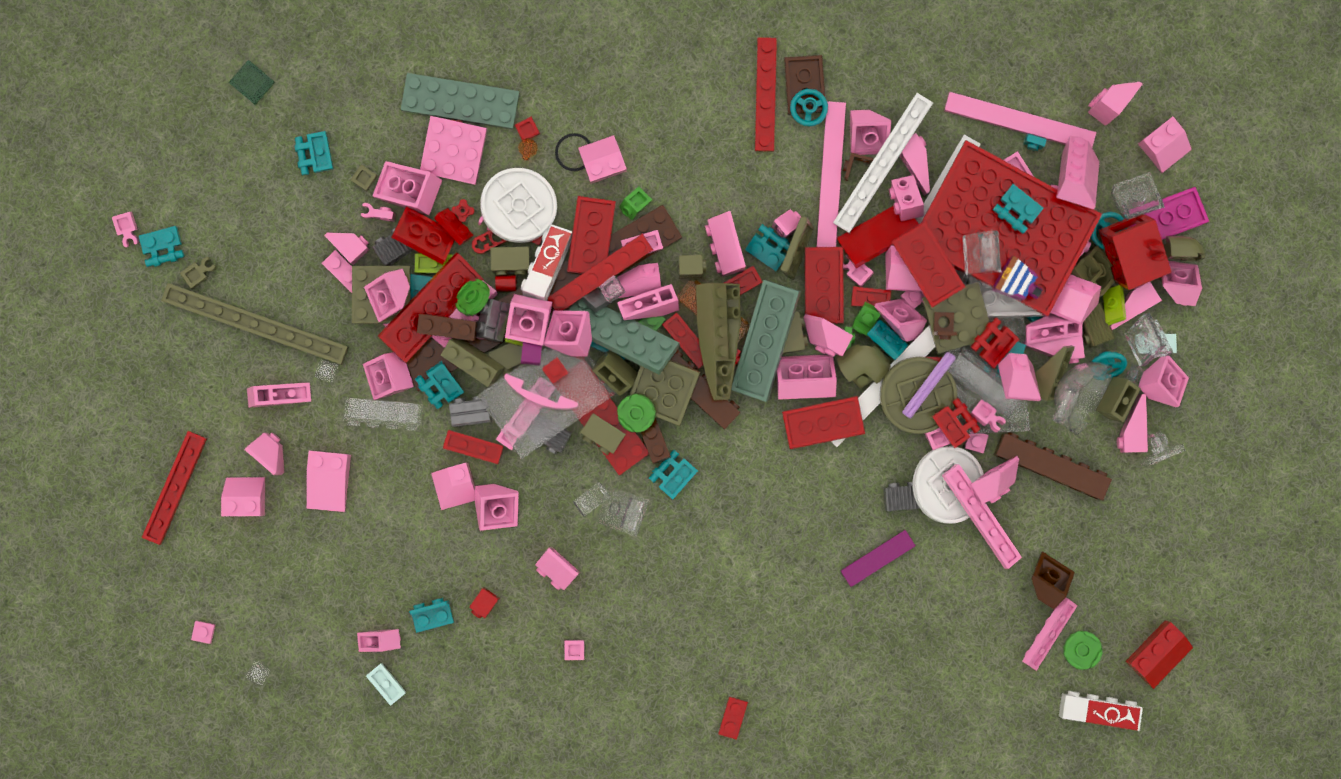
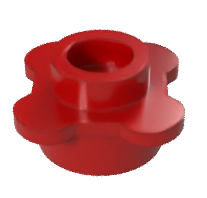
(463, 215)

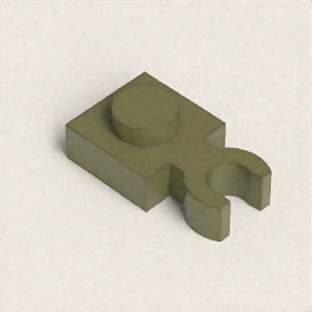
(196, 274)

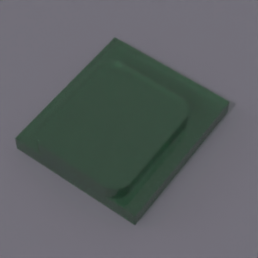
(251, 82)

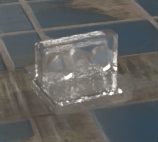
(982, 252)
(1147, 340)
(1159, 451)

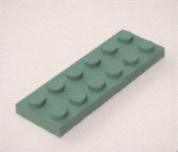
(460, 101)
(629, 338)
(765, 340)

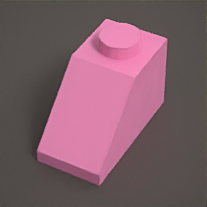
(786, 223)
(349, 245)
(379, 640)

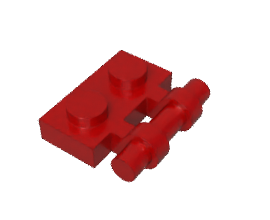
(998, 347)
(950, 425)

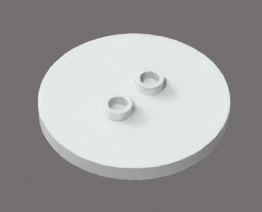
(518, 205)
(931, 489)

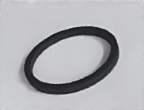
(557, 146)

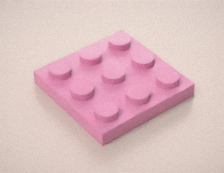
(453, 149)

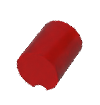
(506, 283)

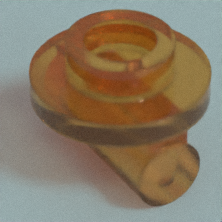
(527, 148)

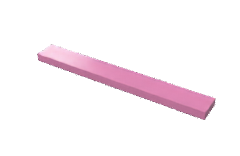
(1015, 119)
(831, 174)

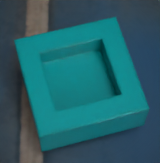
(1034, 142)

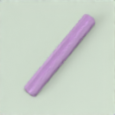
(928, 385)

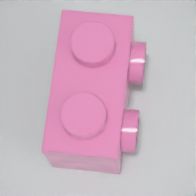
(906, 198)

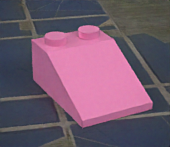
(407, 187)
(327, 480)

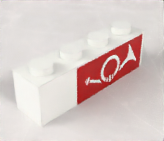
(547, 263)
(1102, 712)

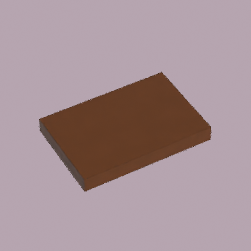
(802, 74)

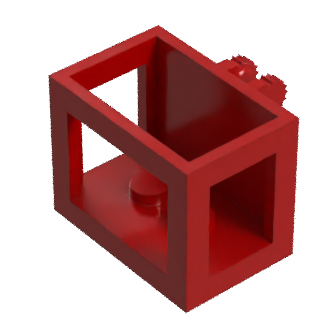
(1135, 252)

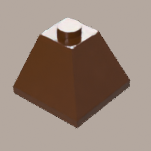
(1051, 580)

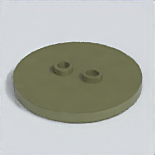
(902, 384)

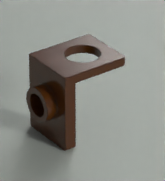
(848, 164)
(944, 333)

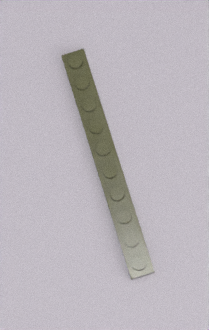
(254, 323)

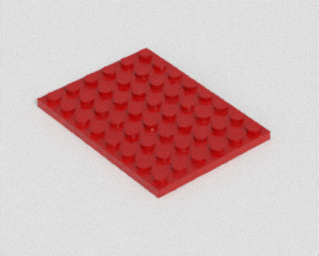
(1048, 245)

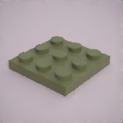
(361, 307)
(969, 317)
(668, 390)

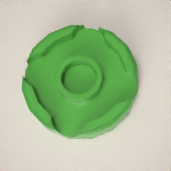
(472, 297)
(636, 413)
(1077, 651)

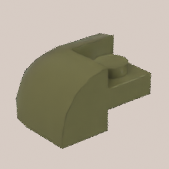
(1183, 248)
(1095, 268)
(863, 364)

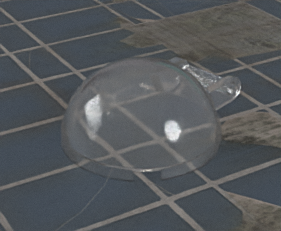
(1078, 393)

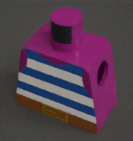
(1017, 281)

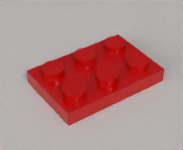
(423, 235)

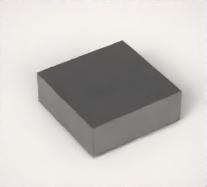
(595, 300)

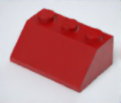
(1159, 653)

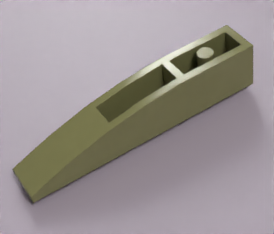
(718, 334)

